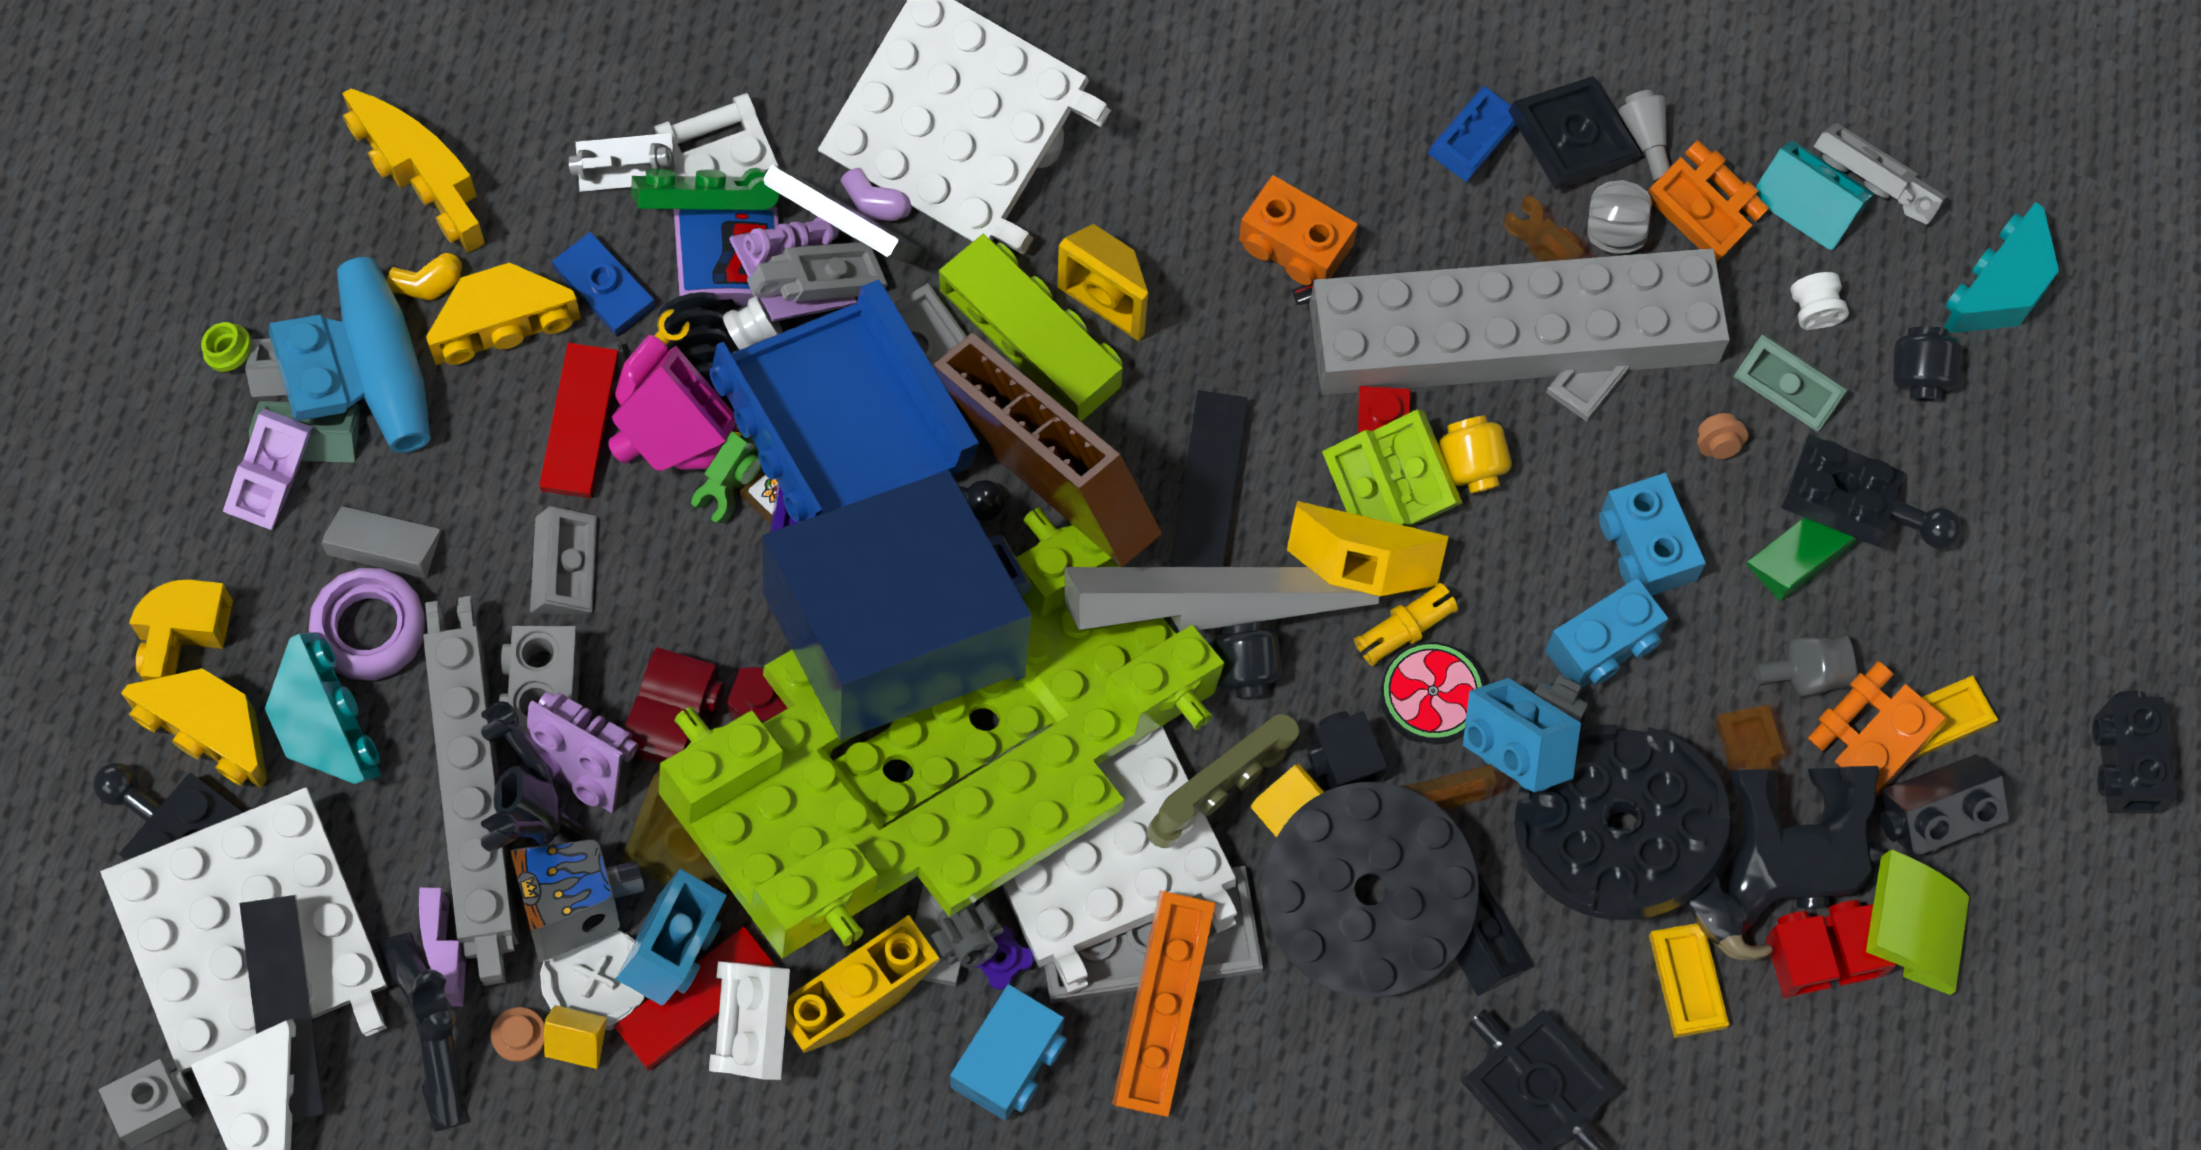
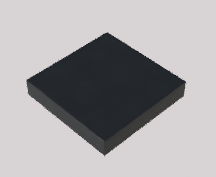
(1574, 132)

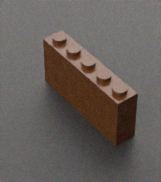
(1048, 449)

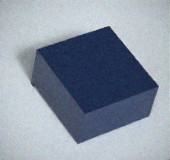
(897, 603)

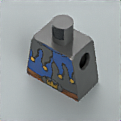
(571, 893)

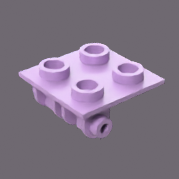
(763, 244)
(579, 758)

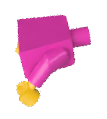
(668, 408)

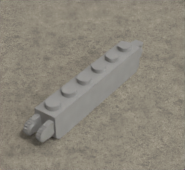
(467, 784)

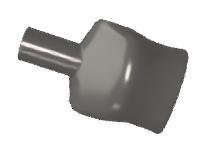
(1813, 665)

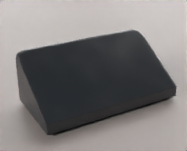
(1492, 949)

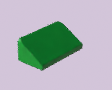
(1798, 556)

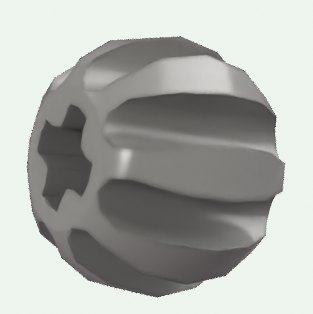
(1619, 217)

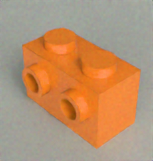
(1296, 232)

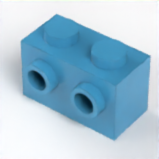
(1651, 535)
(1607, 634)
(1521, 734)
(671, 938)
(1009, 1053)

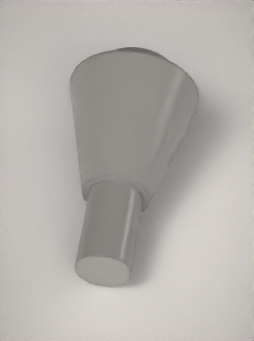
(1646, 121)

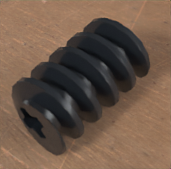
(703, 332)

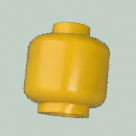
(1476, 453)

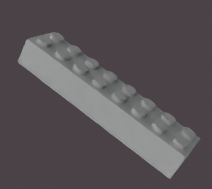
(1518, 321)

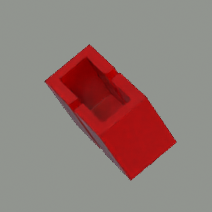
(1824, 949)

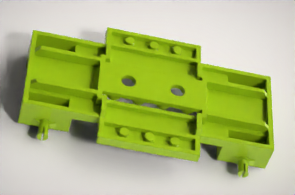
(826, 838)

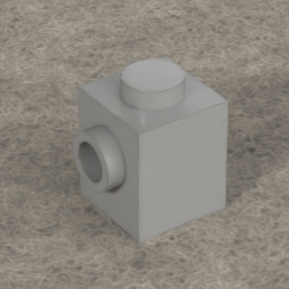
(147, 1102)

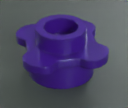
(1016, 959)

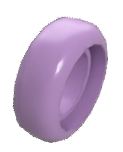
(373, 584)

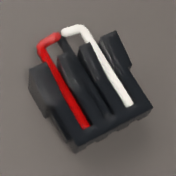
(1302, 294)

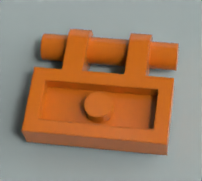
(1698, 208)
(1893, 734)

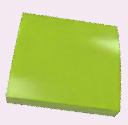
(1393, 472)
(1918, 921)

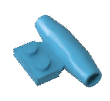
(366, 355)

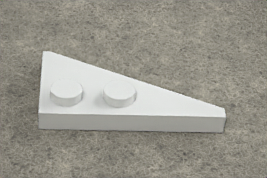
(251, 1089)

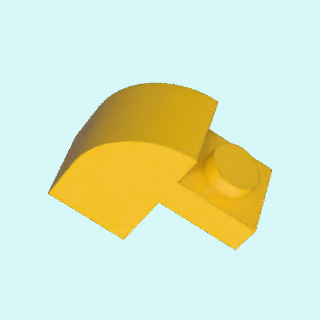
(177, 616)

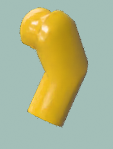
(429, 281)

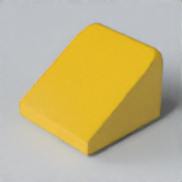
(1285, 798)
(574, 1036)

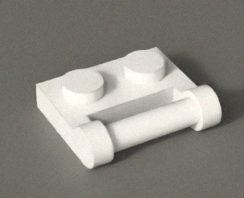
(730, 154)
(751, 1020)

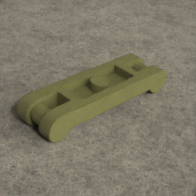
(1208, 788)

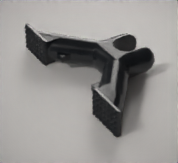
(434, 1025)

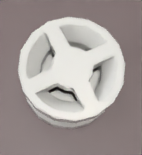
(1819, 300)
(750, 324)

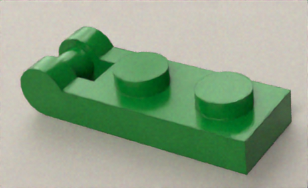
(704, 191)

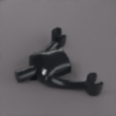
(523, 800)

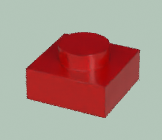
(1381, 406)

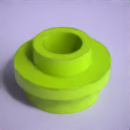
(226, 346)

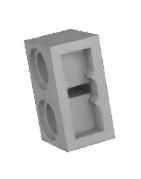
(531, 683)

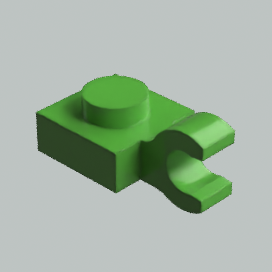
(731, 468)

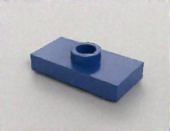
(1473, 134)
(603, 284)

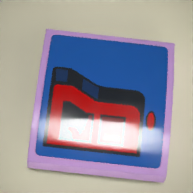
(706, 254)

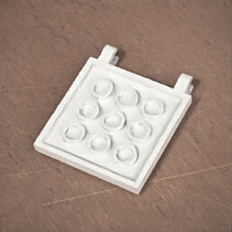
(958, 117)
(1114, 872)
(188, 930)

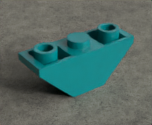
(2009, 279)
(318, 715)

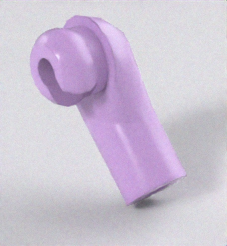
(875, 202)

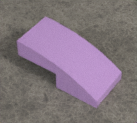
(267, 469)
(441, 954)

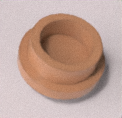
(1721, 436)
(518, 1034)

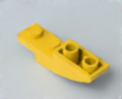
(416, 157)

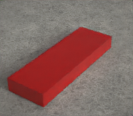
(579, 420)
(659, 1030)

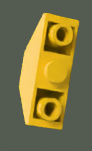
(498, 312)
(1365, 551)
(205, 719)
(859, 986)

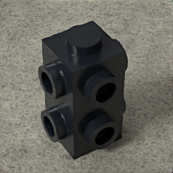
(2134, 753)
(1944, 805)

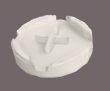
(587, 979)

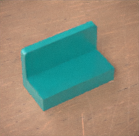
(1812, 194)

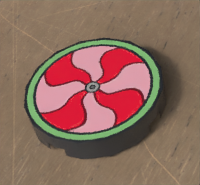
(1429, 692)

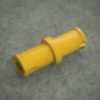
(1406, 624)

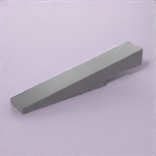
(1200, 595)

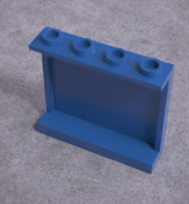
(844, 407)

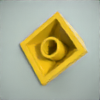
(1104, 278)

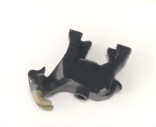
(1790, 860)

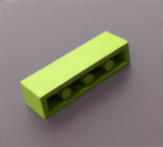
(1031, 327)

